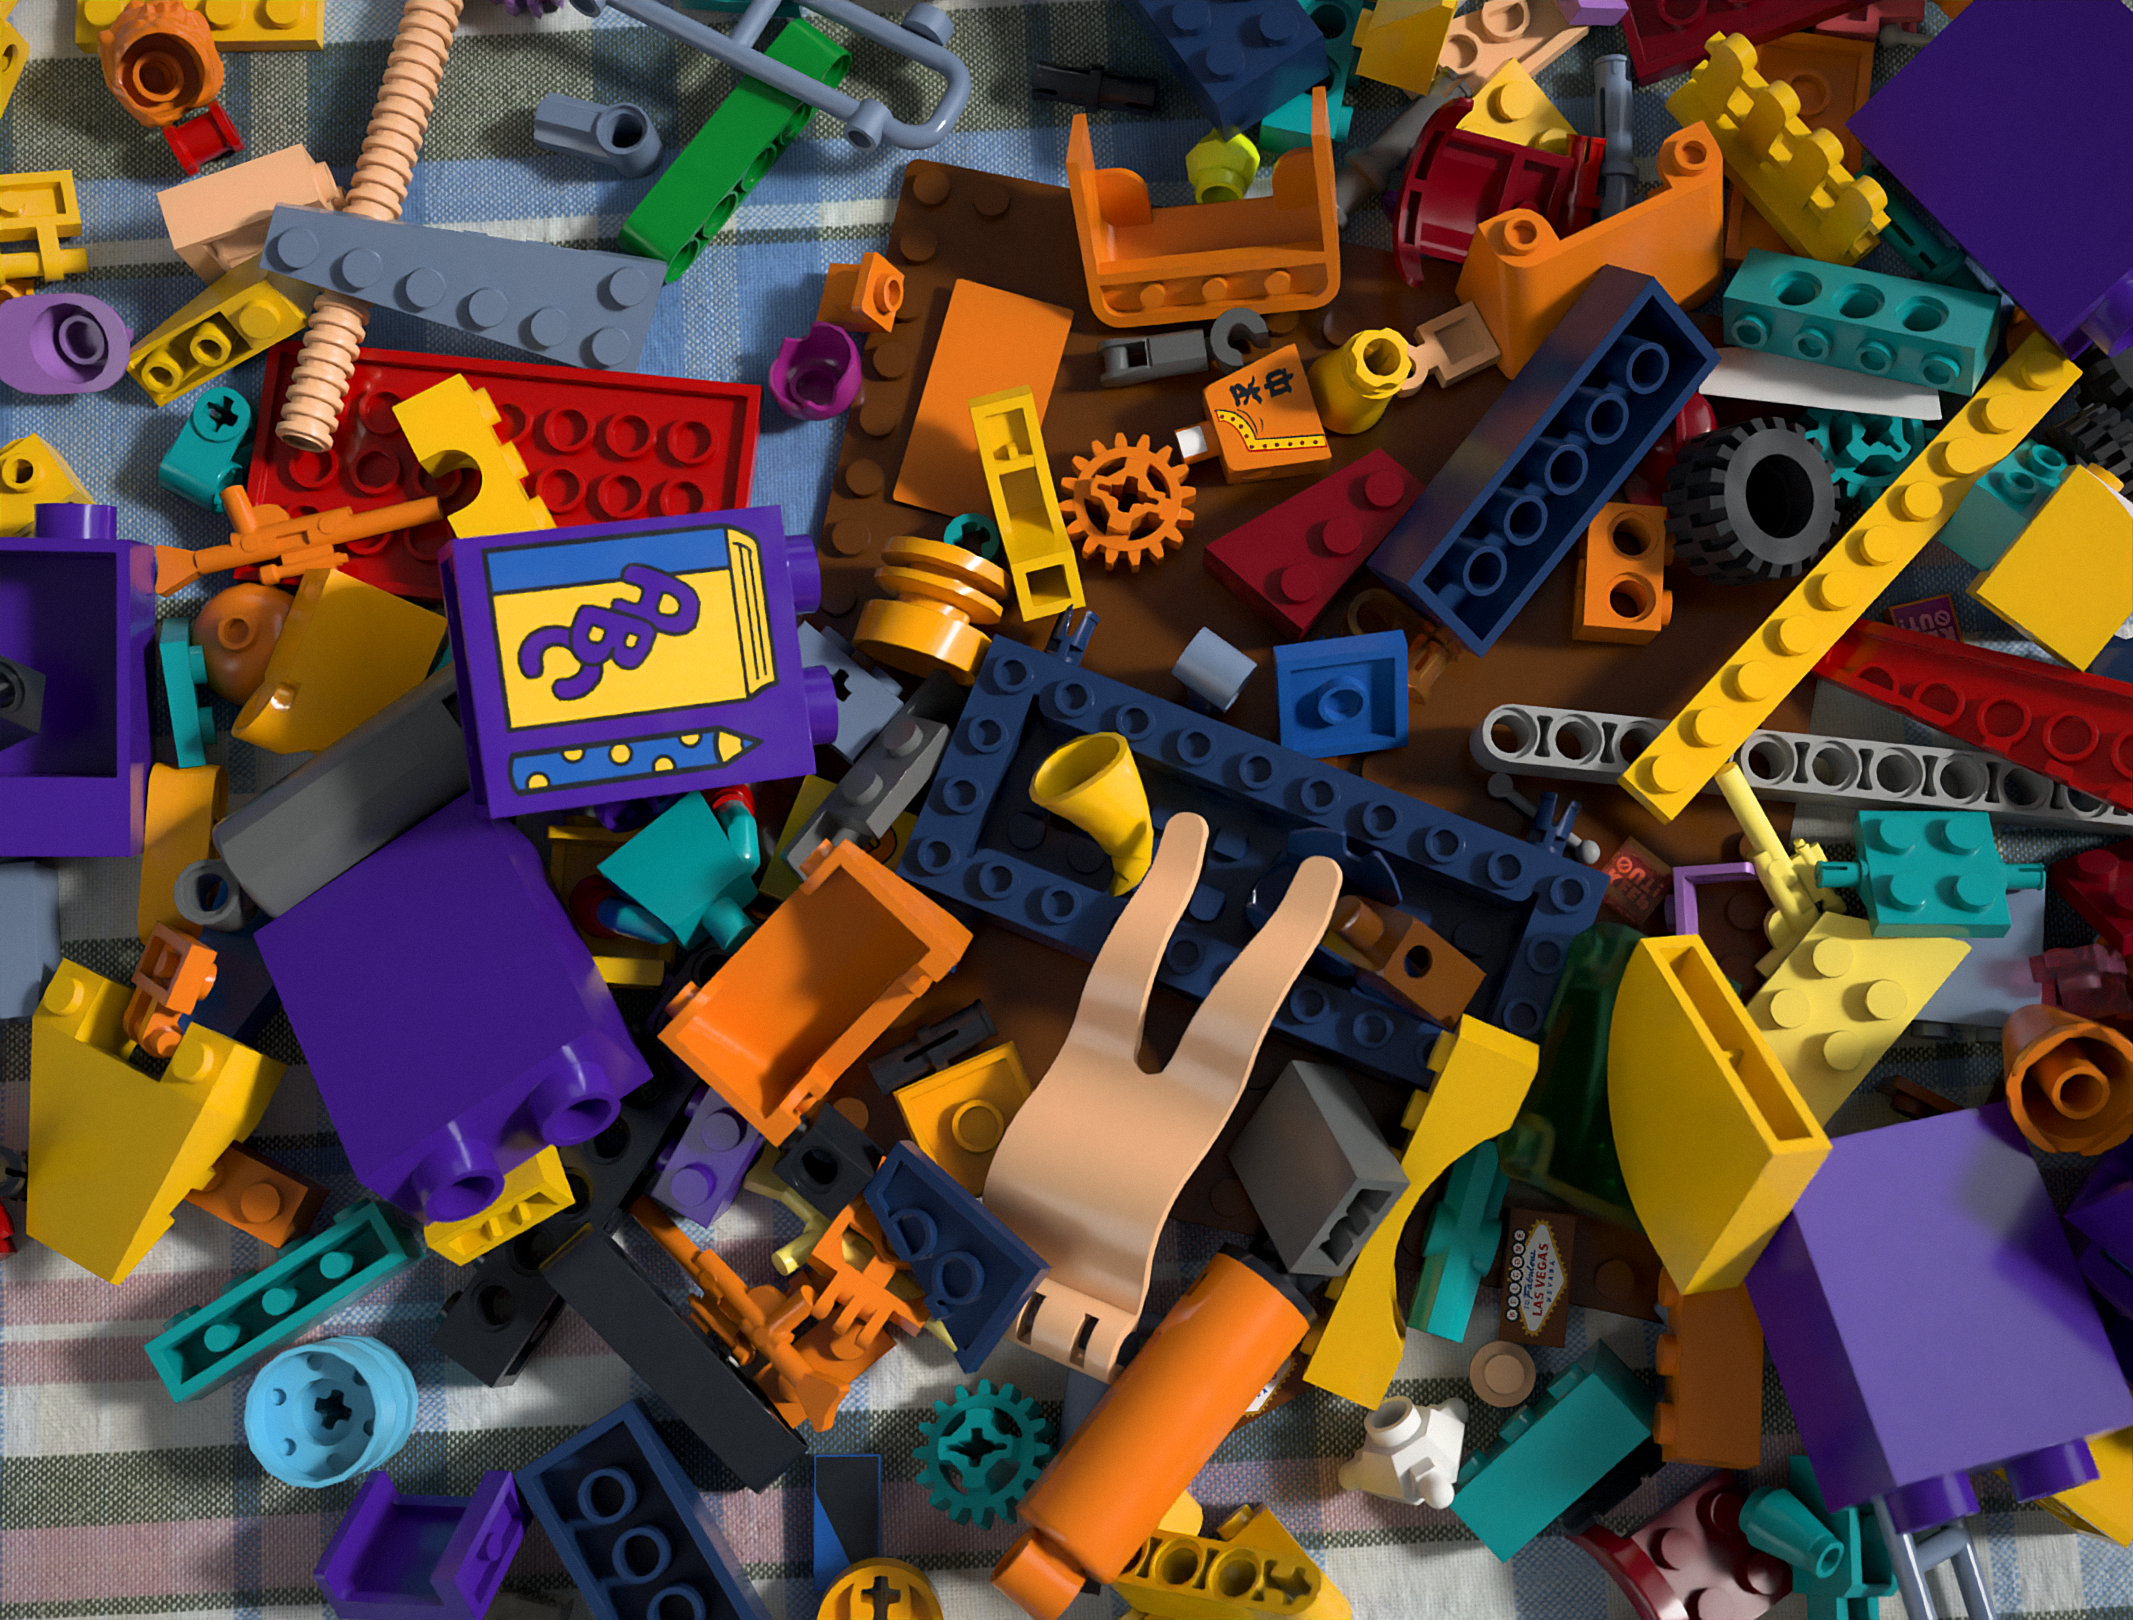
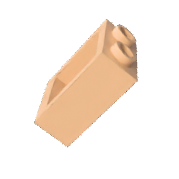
(228, 213)

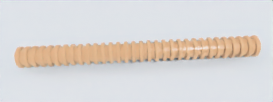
(376, 193)

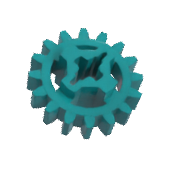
(1892, 448)
(966, 1433)

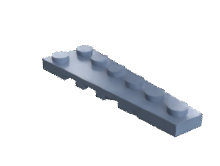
(526, 294)

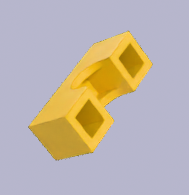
(454, 430)

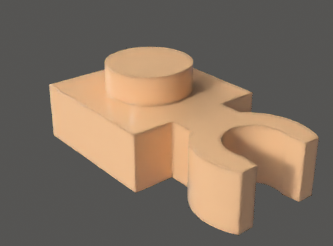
(1450, 348)

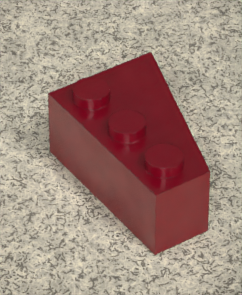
(1315, 544)

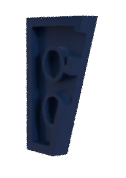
(959, 1251)

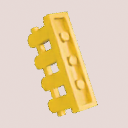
(1777, 160)

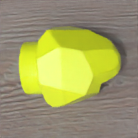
(1222, 168)

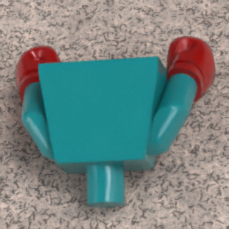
(679, 876)

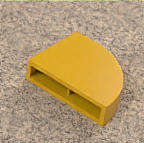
(1702, 1116)

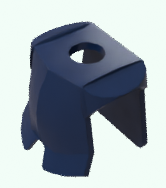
(1360, 875)

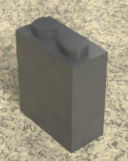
(1317, 1169)

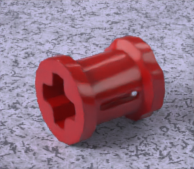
(203, 138)

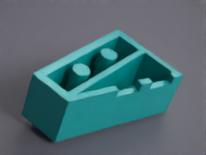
(1553, 1450)

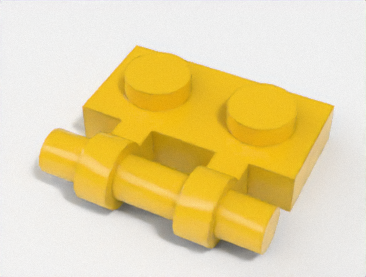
(40, 209)

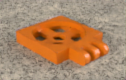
(863, 1292)

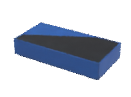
(846, 1513)

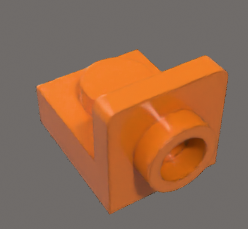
(862, 295)

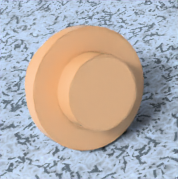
(1502, 1373)

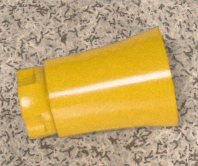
(1359, 380)

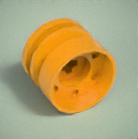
(936, 598)

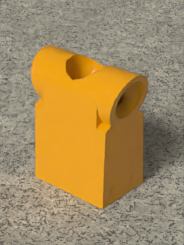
(337, 663)

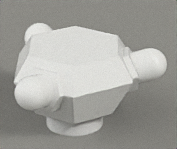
(1409, 1452)

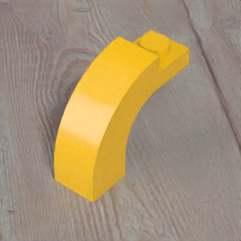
(1025, 503)

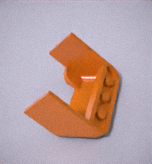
(1207, 256)

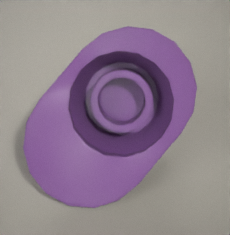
(62, 344)

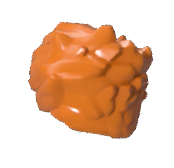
(160, 61)

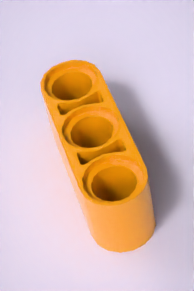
(178, 832)

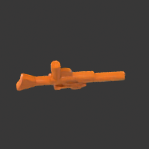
(270, 533)
(758, 1313)

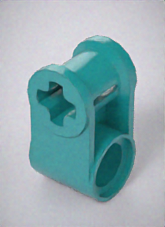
(208, 452)

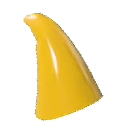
(1102, 793)

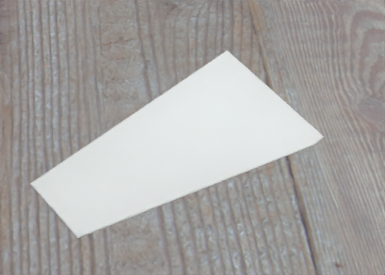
(1792, 381)

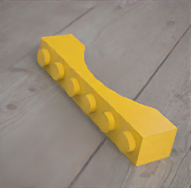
(1471, 1098)

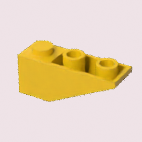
(220, 329)

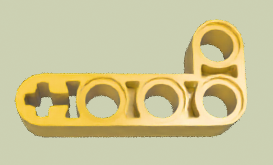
(1220, 1580)

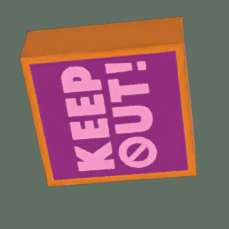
(1929, 616)

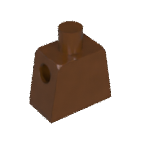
(1377, 942)

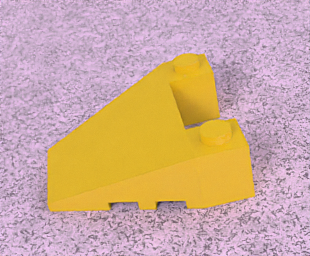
(116, 1142)

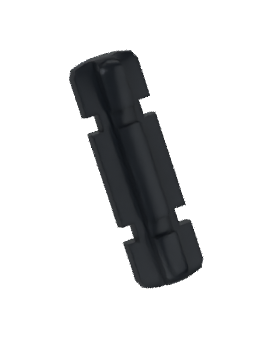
(1612, 1488)

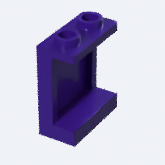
(423, 1552)

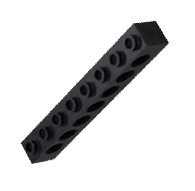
(467, 1321)

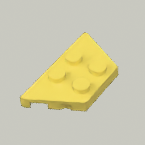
(1845, 1002)

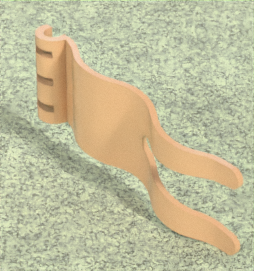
(1110, 1147)

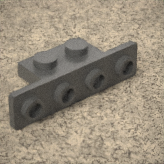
(886, 773)

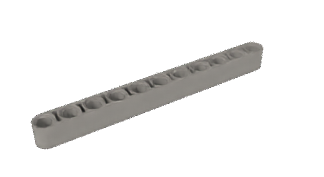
(1791, 775)

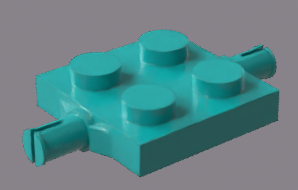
(1930, 874)

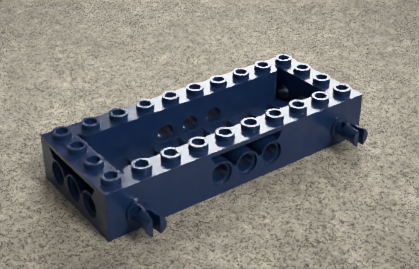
(1000, 860)

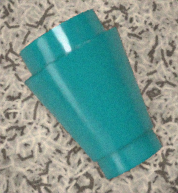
(1789, 1531)

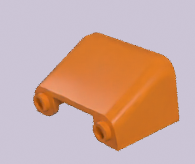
(1530, 279)
(813, 987)

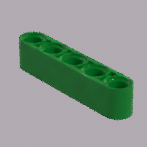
(730, 155)

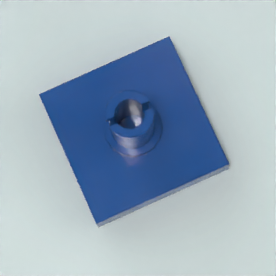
(1342, 694)

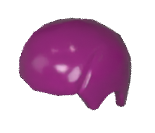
(816, 373)

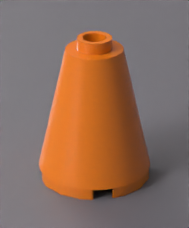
(2067, 1080)

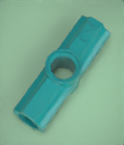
(1459, 1244)

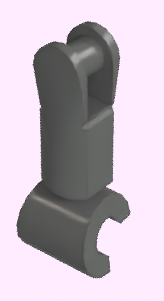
(1183, 350)

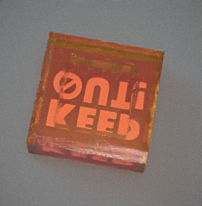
(1636, 881)

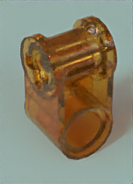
(1420, 636)

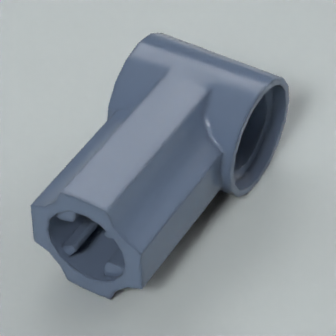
(596, 131)
(1212, 673)

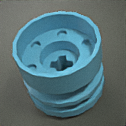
(301, 1429)

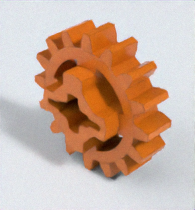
(1104, 493)

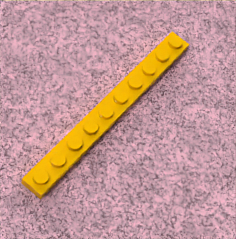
(1847, 579)

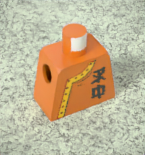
(1259, 423)

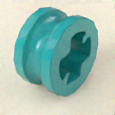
(975, 523)

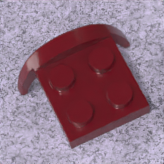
(1463, 180)
(1692, 1558)

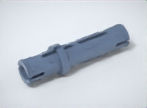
(1615, 123)

